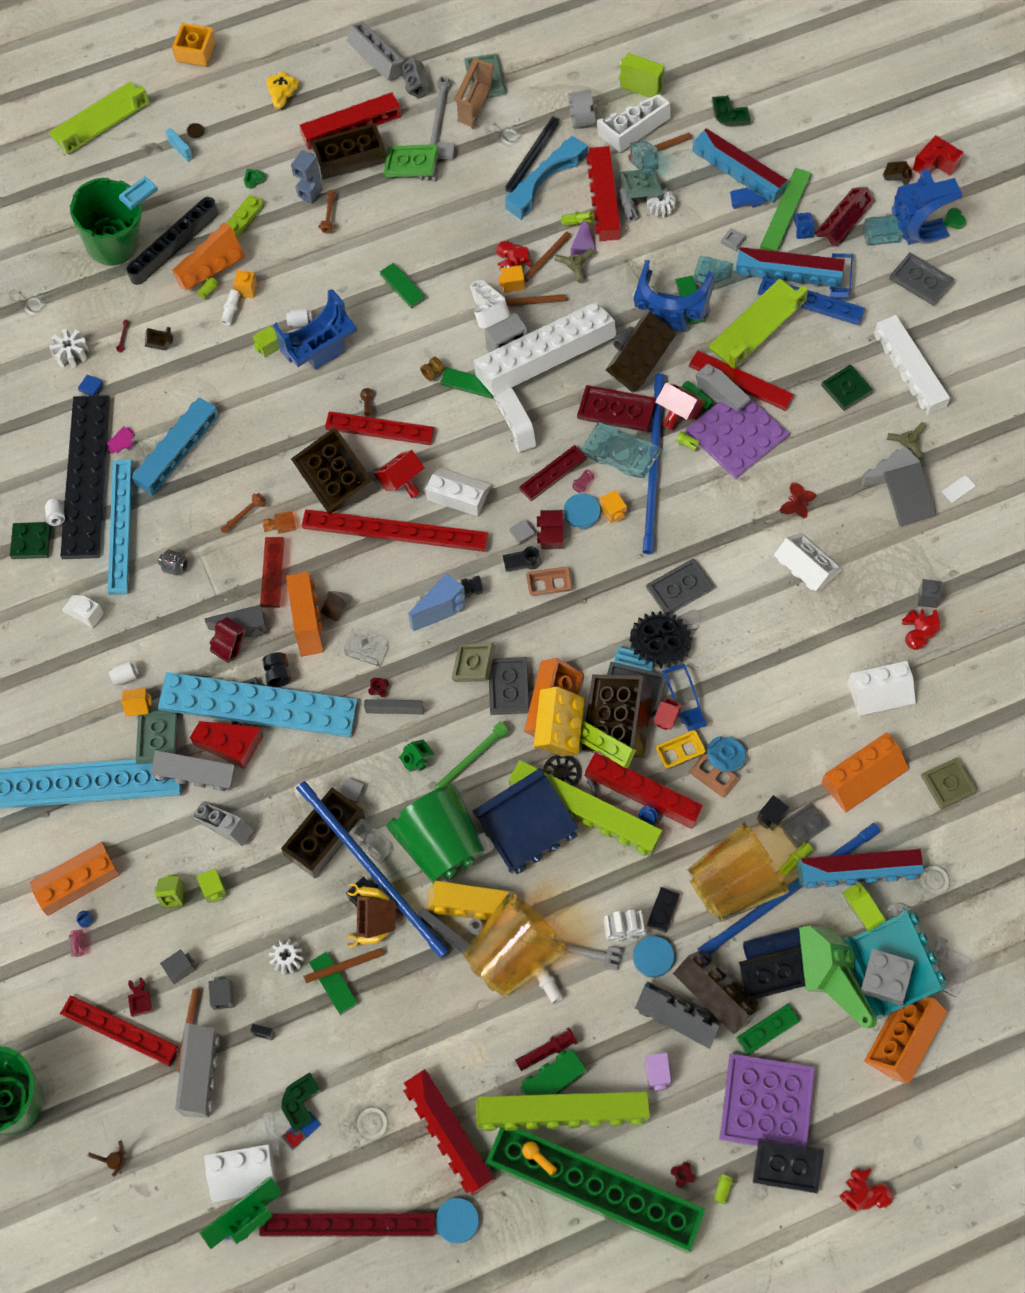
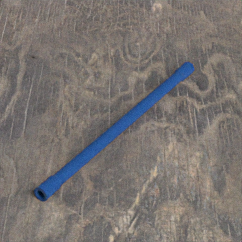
(648, 539)
(433, 941)
(715, 943)

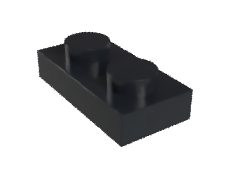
(663, 909)

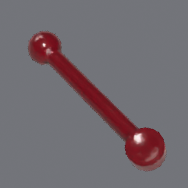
(119, 348)

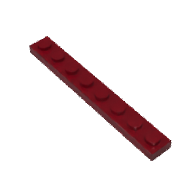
(349, 1225)

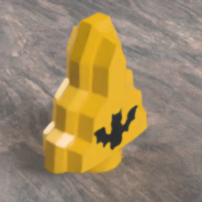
(281, 87)

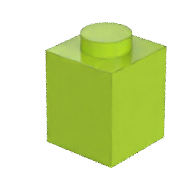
(266, 341)
(211, 885)

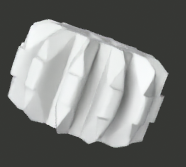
(661, 204)
(290, 962)

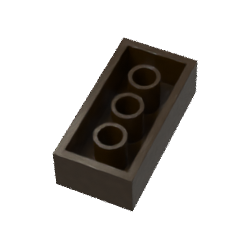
(349, 151)
(641, 352)
(314, 841)
(717, 990)

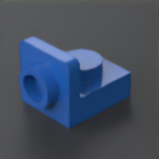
(804, 225)

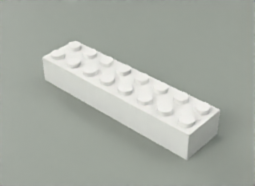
(544, 348)

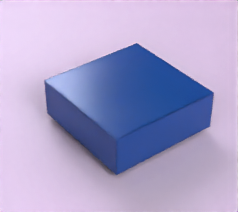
(90, 385)

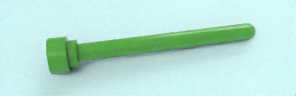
(499, 731)

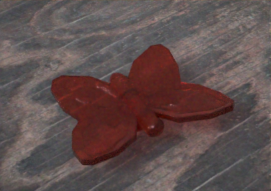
(798, 501)

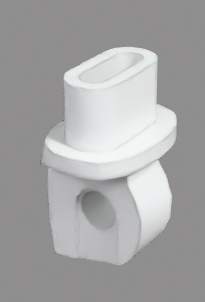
(486, 843)

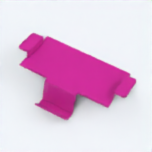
(121, 440)

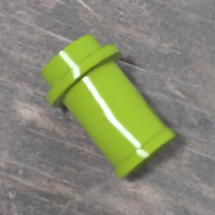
(207, 288)
(687, 441)
(723, 1188)

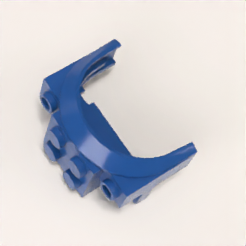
(918, 201)
(670, 308)
(321, 338)

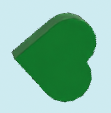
(253, 178)
(954, 219)

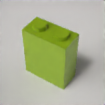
(641, 75)

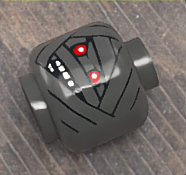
(173, 562)

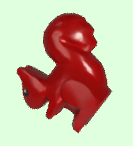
(515, 253)
(925, 628)
(862, 1195)

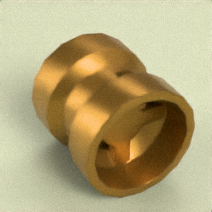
(433, 368)

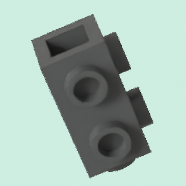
(415, 78)

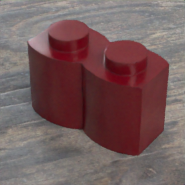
(551, 529)
(227, 639)

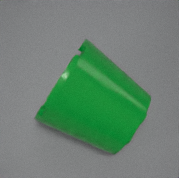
(105, 222)
(438, 834)
(20, 1085)

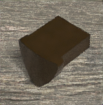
(334, 605)

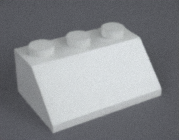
(457, 491)
(807, 562)
(882, 688)
(238, 1172)

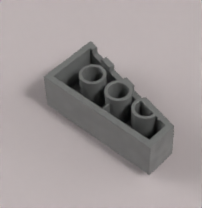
(679, 1014)

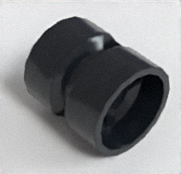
(276, 669)

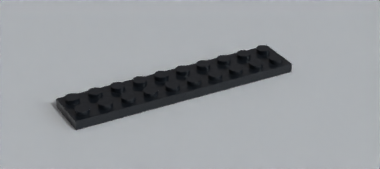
(85, 477)

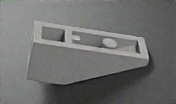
(720, 387)

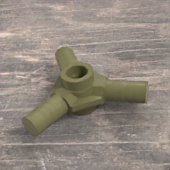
(576, 262)
(910, 439)

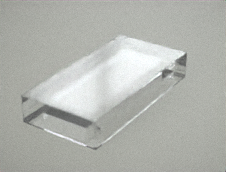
(272, 1134)

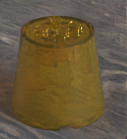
(736, 875)
(513, 947)

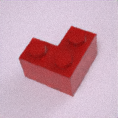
(938, 155)

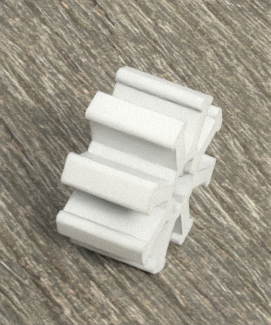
(69, 348)
(625, 925)

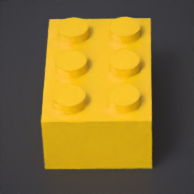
(559, 721)

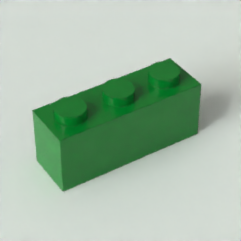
(554, 1077)

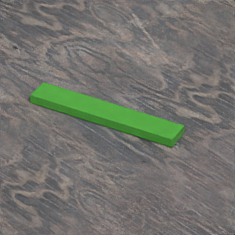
(785, 210)

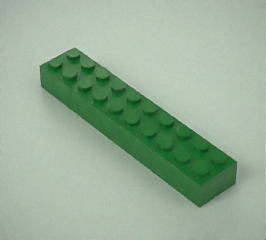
(599, 1189)

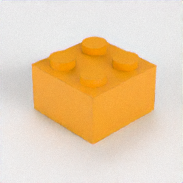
(194, 44)

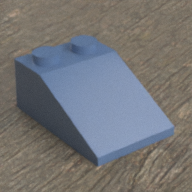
(438, 604)

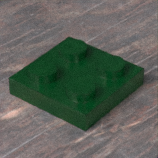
(847, 387)
(30, 540)

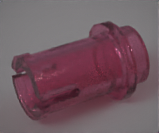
(580, 484)
(77, 945)

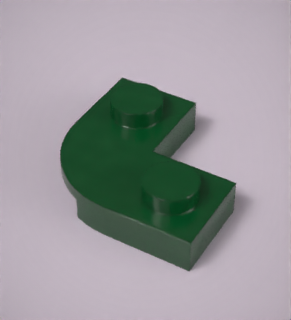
(729, 116)
(293, 1100)

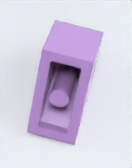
(657, 1071)

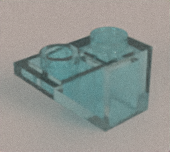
(721, 269)

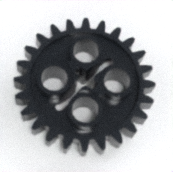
(660, 639)

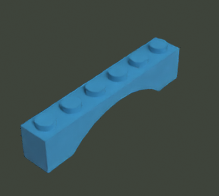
(567, 156)

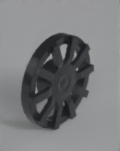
(561, 771)

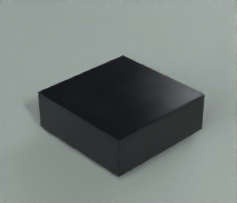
(262, 1031)

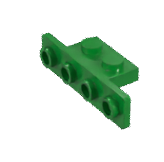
(243, 1216)

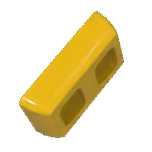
(676, 745)

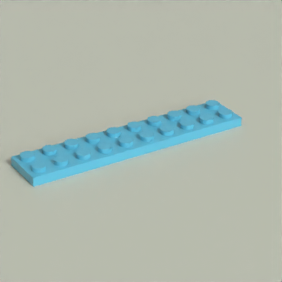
(257, 704)
(81, 784)

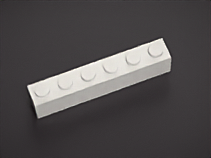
(911, 365)

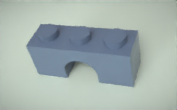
(307, 170)

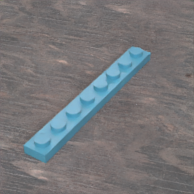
(120, 527)

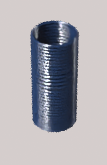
(778, 941)

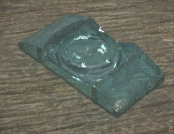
(620, 450)

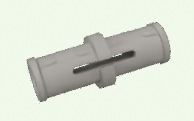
(627, 205)

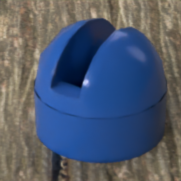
(87, 921)

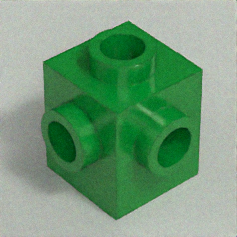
(416, 755)

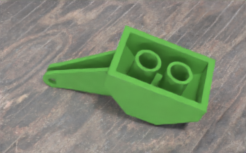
(829, 968)

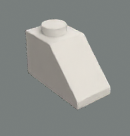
(83, 610)

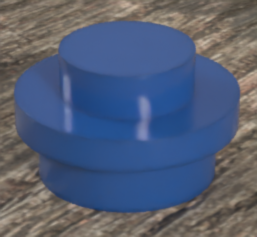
(649, 814)

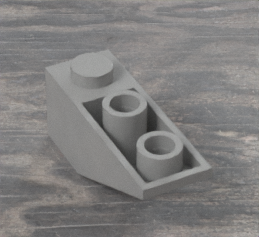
(897, 459)
(223, 823)

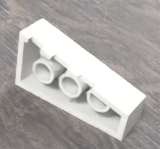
(634, 122)

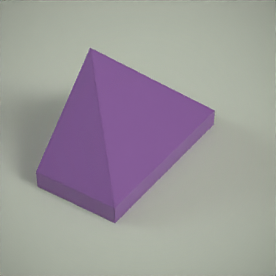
(582, 241)

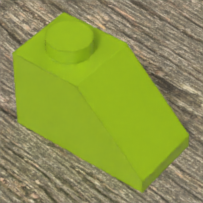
(169, 891)
(863, 906)

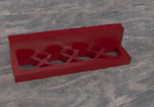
(845, 215)

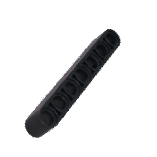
(172, 240)

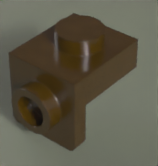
(898, 170)
(158, 339)

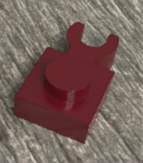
(140, 1000)

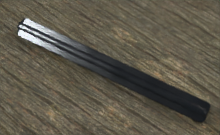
(532, 154)

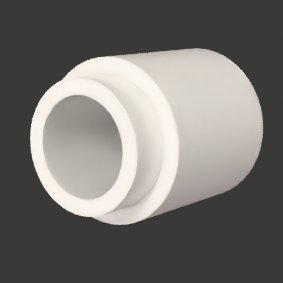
(298, 317)
(54, 512)
(123, 673)

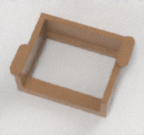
(470, 108)

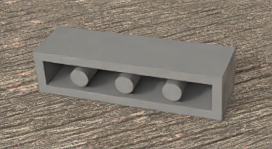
(375, 50)
(192, 769)

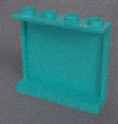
(901, 938)

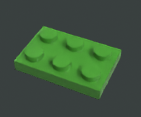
(411, 160)

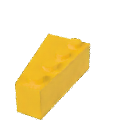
(463, 900)

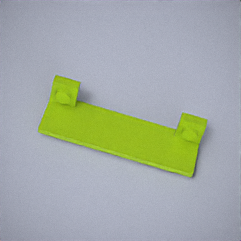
(99, 117)
(758, 322)

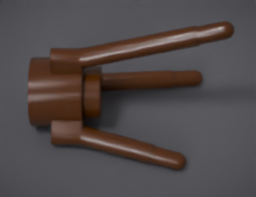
(115, 1160)

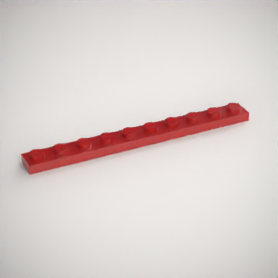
(395, 530)

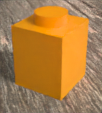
(511, 279)
(245, 283)
(613, 506)
(136, 701)

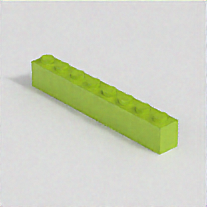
(599, 814)
(562, 1109)

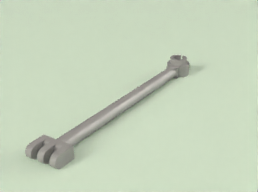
(443, 87)
(607, 957)

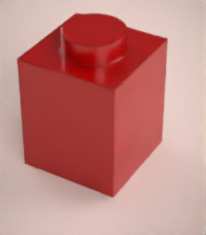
(667, 713)

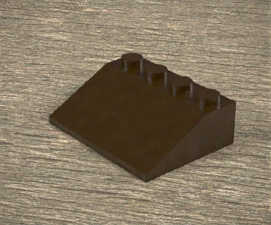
(334, 472)
(621, 708)

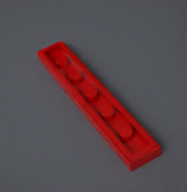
(746, 382)
(380, 428)
(119, 1030)

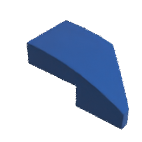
(744, 197)

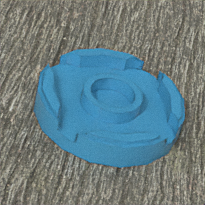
(582, 511)
(726, 754)
(653, 956)
(457, 1220)

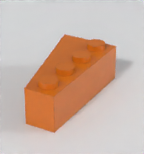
(209, 258)
(304, 613)

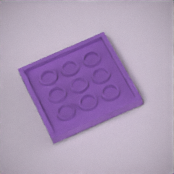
(737, 437)
(766, 1101)

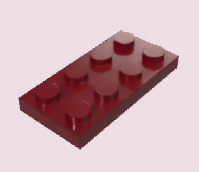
(616, 408)

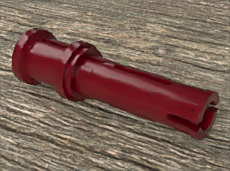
(553, 1046)

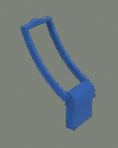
(842, 292)
(691, 718)

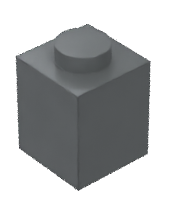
(929, 593)
(178, 966)
(221, 993)

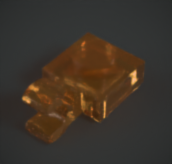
(283, 523)

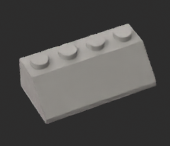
(197, 1071)

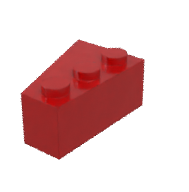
(227, 741)

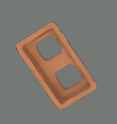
(547, 576)
(709, 779)

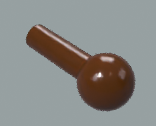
(367, 396)

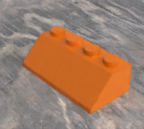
(552, 674)
(865, 772)
(74, 879)
(906, 1039)

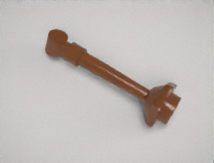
(326, 226)
(257, 500)

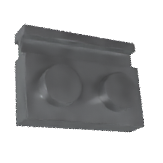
(803, 825)

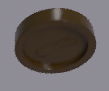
(195, 130)

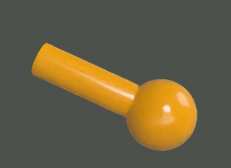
(531, 1151)

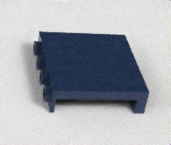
(526, 821)

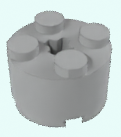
(582, 108)

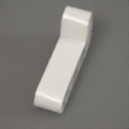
(491, 304)
(516, 419)

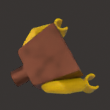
(374, 916)

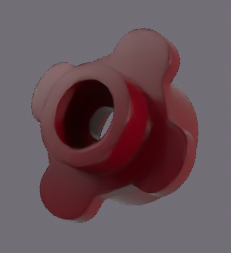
(374, 682)
(684, 1168)

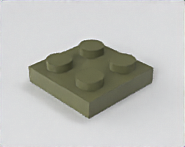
(473, 662)
(948, 783)

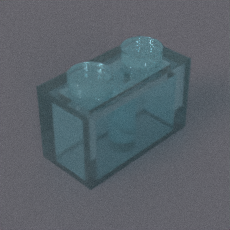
(644, 156)
(882, 230)

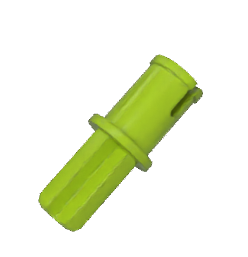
(577, 218)
(802, 852)

